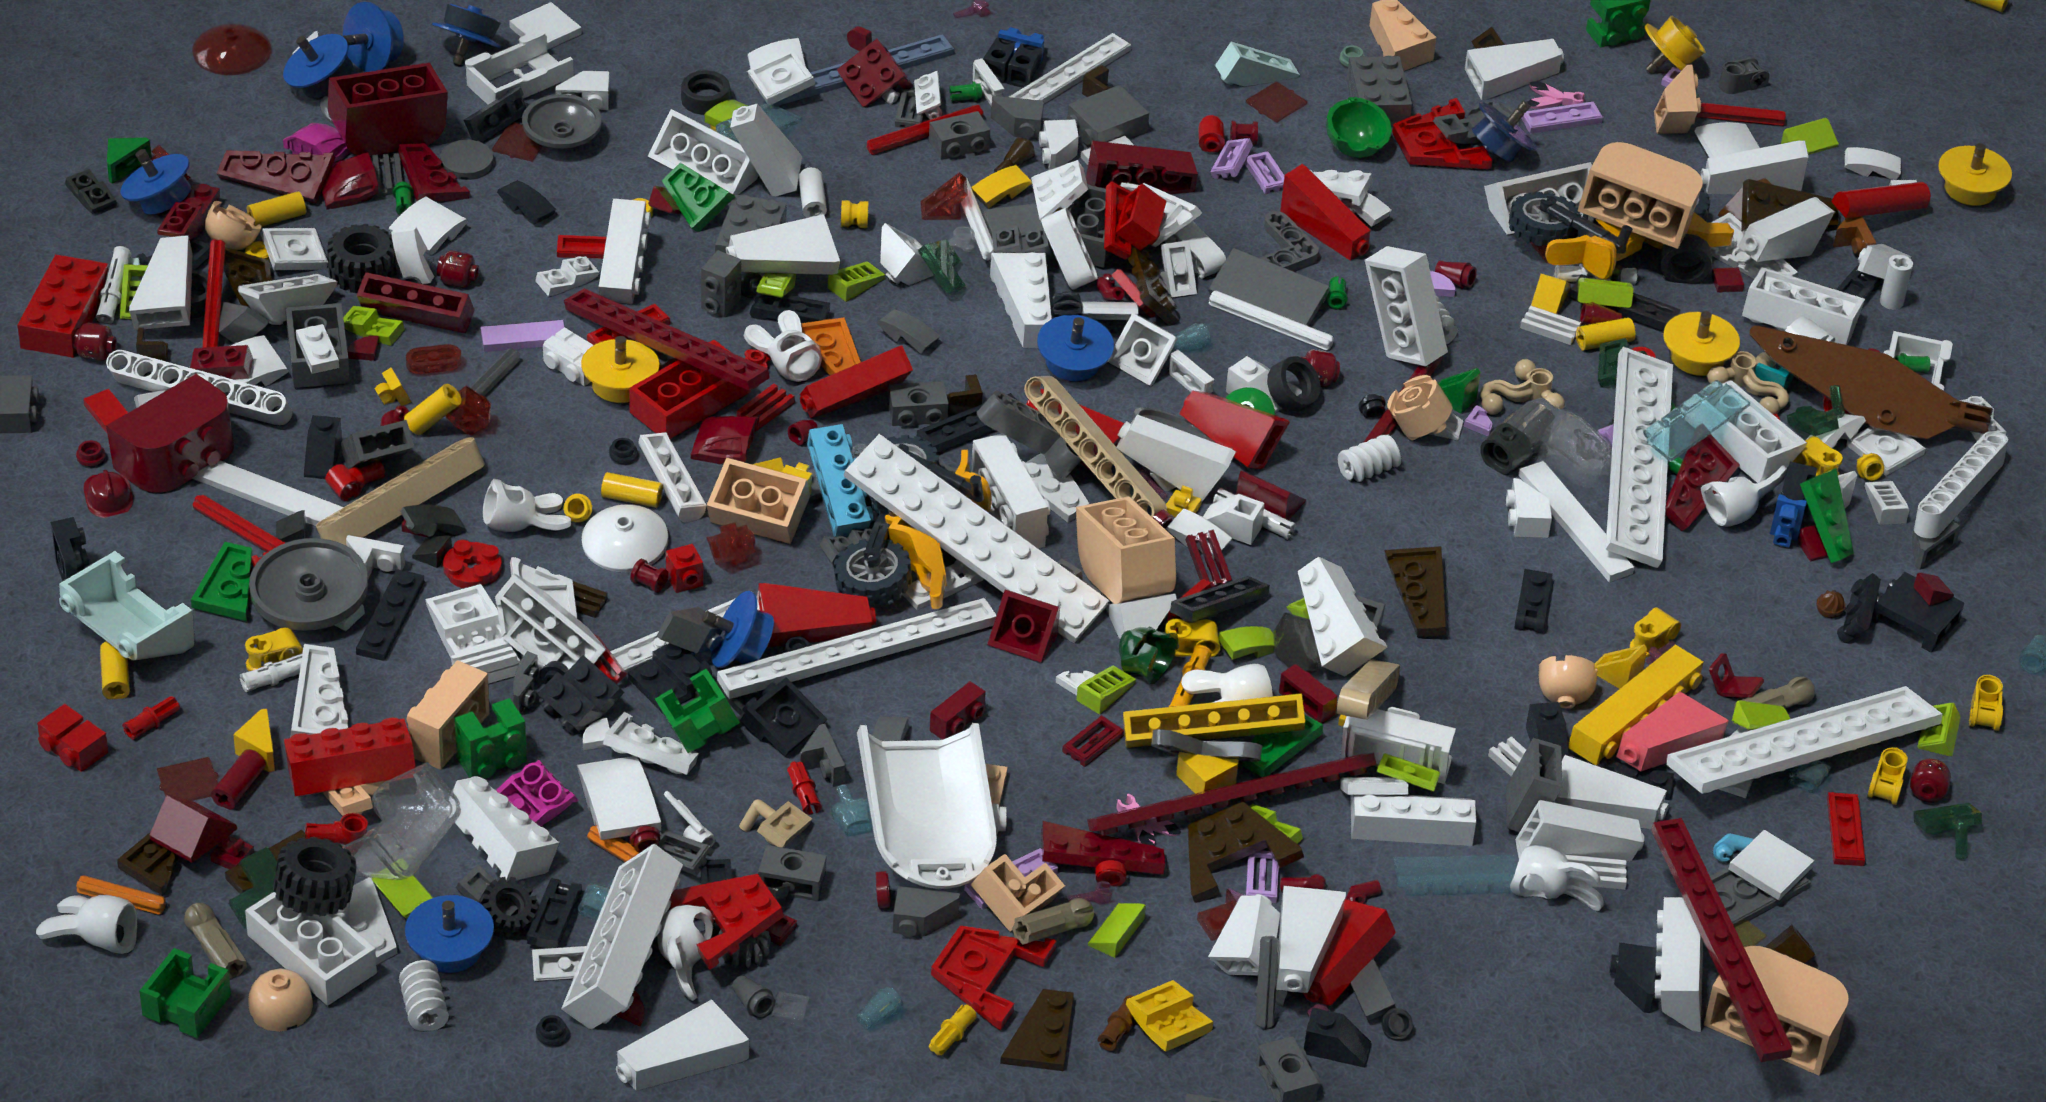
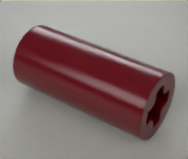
(238, 779)

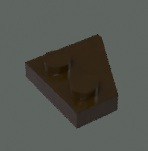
(149, 864)

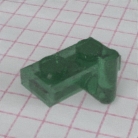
(1609, 361)
(1819, 422)
(1955, 817)

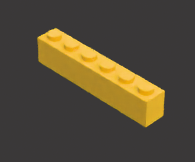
(1217, 719)
(1602, 729)

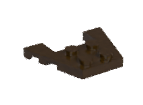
(1230, 837)

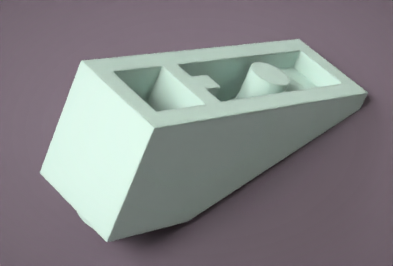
(1252, 66)

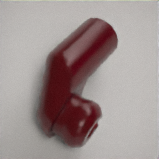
(1108, 292)
(1314, 882)
(1360, 892)

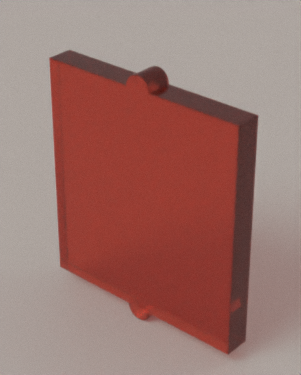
(1276, 102)
(516, 143)
(188, 779)

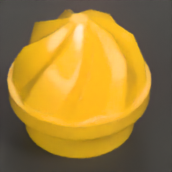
(1870, 466)
(578, 507)

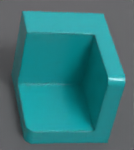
(1770, 374)

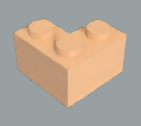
(1011, 893)

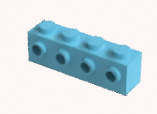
(843, 500)

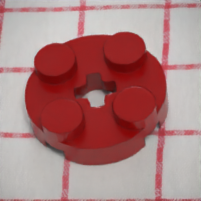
(465, 552)

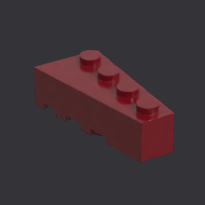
(1160, 168)

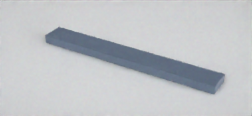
(906, 57)

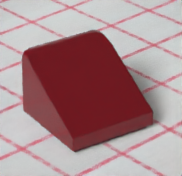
(662, 200)
(1812, 544)
(1932, 588)

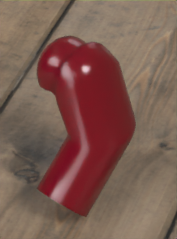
(394, 415)

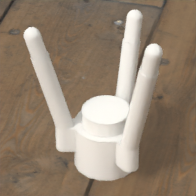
(695, 830)

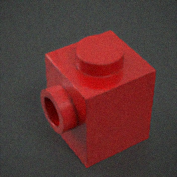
(684, 568)

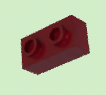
(224, 361)
(1317, 699)
(958, 711)

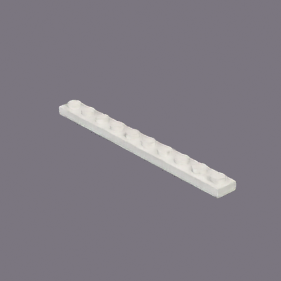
(856, 648)

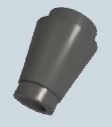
(753, 996)

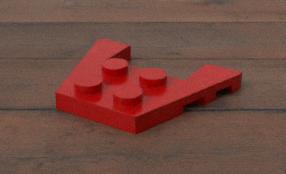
(1427, 145)
(739, 908)
(975, 962)

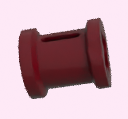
(1244, 131)
(649, 575)

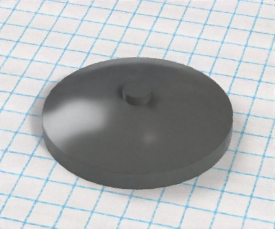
(308, 584)

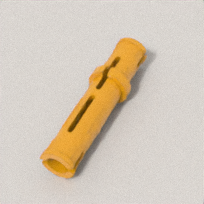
(1198, 661)

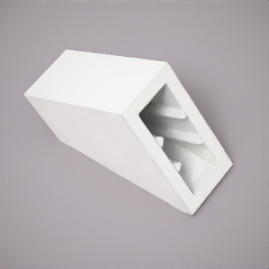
(1239, 941)

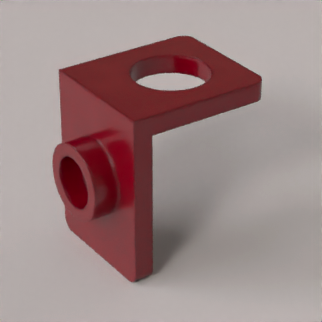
(1733, 685)

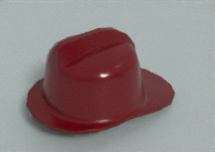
(108, 494)

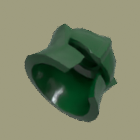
(1147, 652)

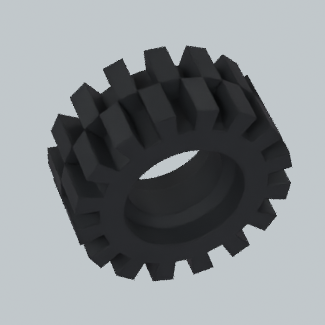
(517, 895)

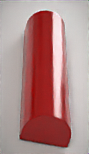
(1882, 199)

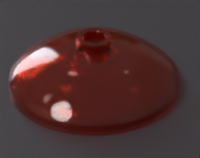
(231, 49)

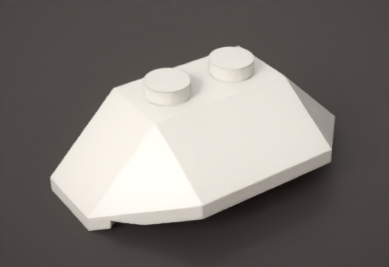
(274, 296)
(542, 626)

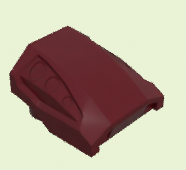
(350, 182)
(724, 438)

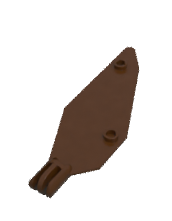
(1873, 385)

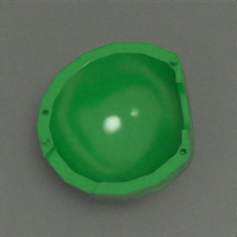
(1358, 127)

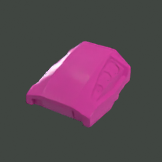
(318, 140)
(537, 793)

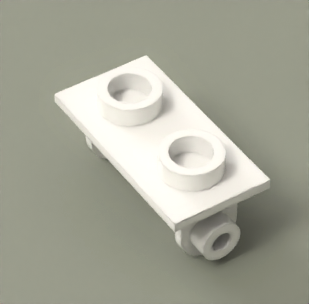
(928, 95)

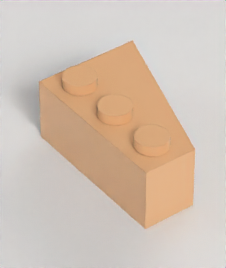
(1401, 34)

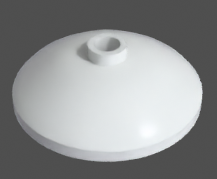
(623, 536)

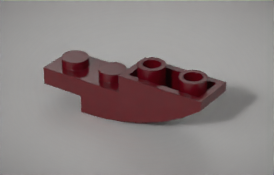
(190, 215)

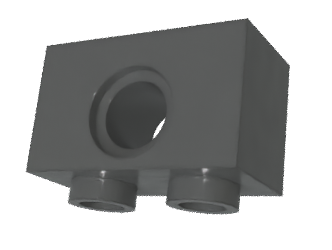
(959, 135)
(721, 284)
(917, 403)
(794, 868)
(1287, 1071)

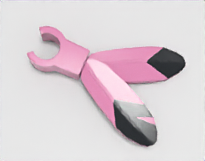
(1552, 96)
(1145, 833)

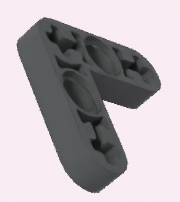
(1291, 249)
(1177, 742)

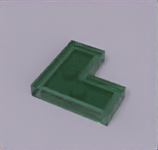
(941, 259)
(260, 870)

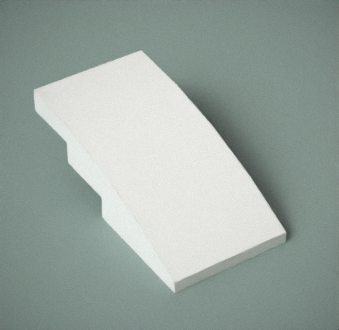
(468, 622)
(618, 796)

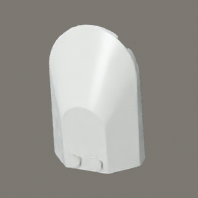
(930, 806)

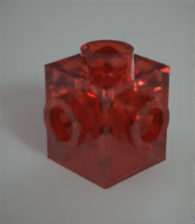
(472, 413)
(732, 544)

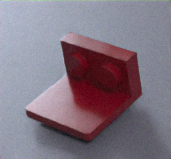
(873, 73)

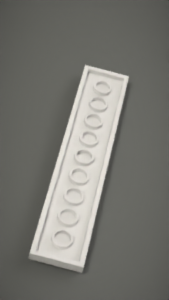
(1637, 469)
(973, 534)
(1803, 739)

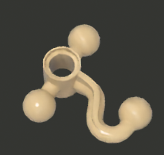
(1742, 373)
(1537, 386)

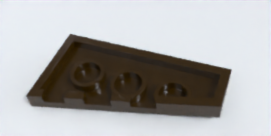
(1153, 287)
(1421, 587)

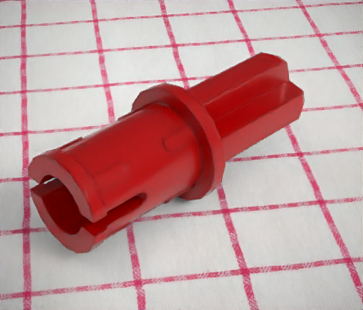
(150, 717)
(803, 787)

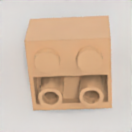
(1678, 104)

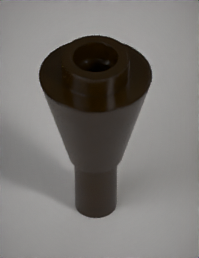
(1019, 152)

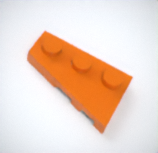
(834, 342)

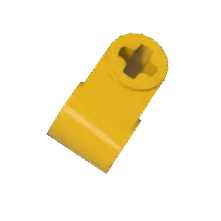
(1819, 455)
(1655, 630)
(1192, 634)
(272, 648)
(1987, 702)
(1889, 775)

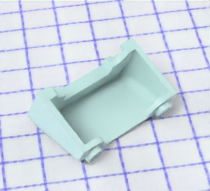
(123, 614)

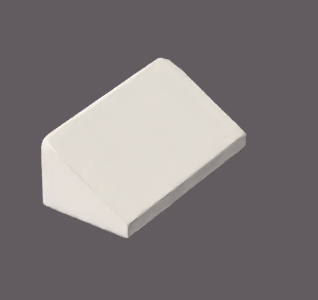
(556, 963)

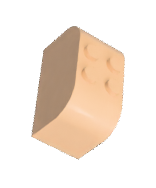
(1642, 192)
(1125, 550)
(1804, 999)

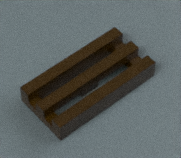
(590, 596)

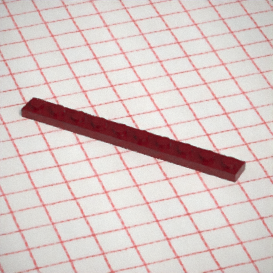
(667, 339)
(1220, 796)
(1722, 940)

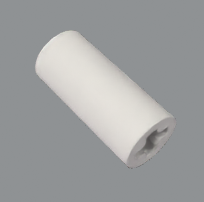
(812, 192)
(1896, 282)

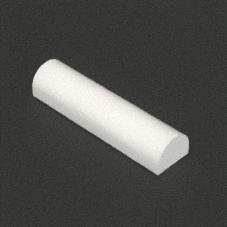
(674, 476)

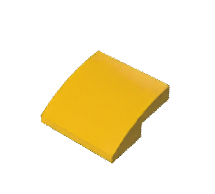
(1168, 1015)

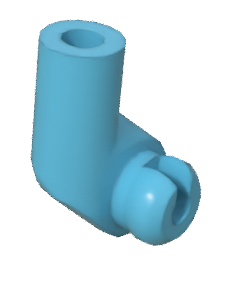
(1728, 845)

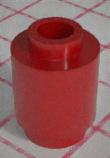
(1211, 134)

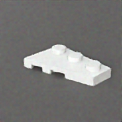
(641, 742)

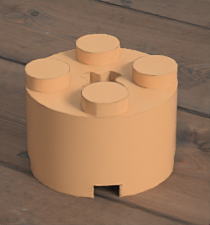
(1420, 407)

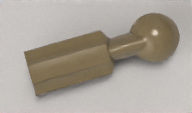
(1798, 691)
(1053, 920)
(213, 939)

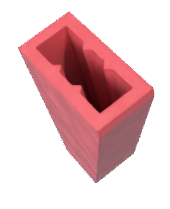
(1669, 729)

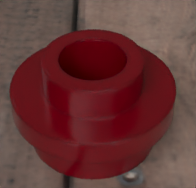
(90, 453)
(644, 837)

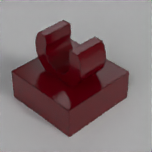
(230, 852)

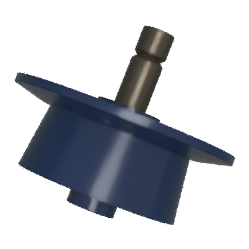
(1501, 134)

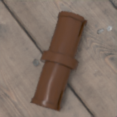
(1118, 1025)

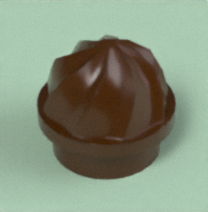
(1830, 604)

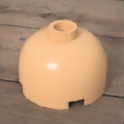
(231, 226)
(1567, 681)
(280, 1000)

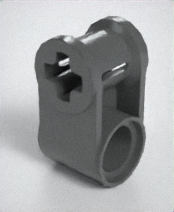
(1742, 76)

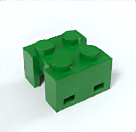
(1620, 21)
(700, 717)
(494, 747)
(183, 998)

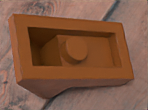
(1854, 233)

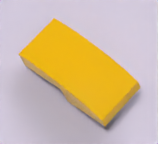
(1004, 182)

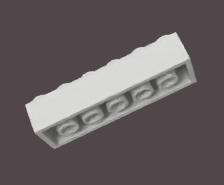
(623, 937)

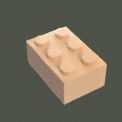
(759, 498)
(433, 719)

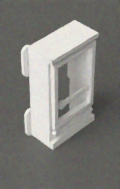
(530, 51)
(1919, 346)
(1402, 736)

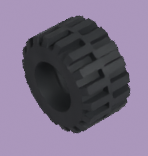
(360, 251)
(314, 876)

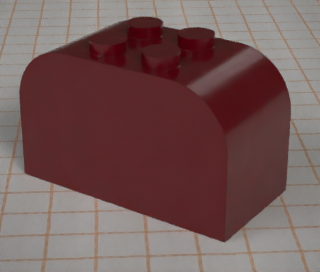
(388, 108)
(172, 436)

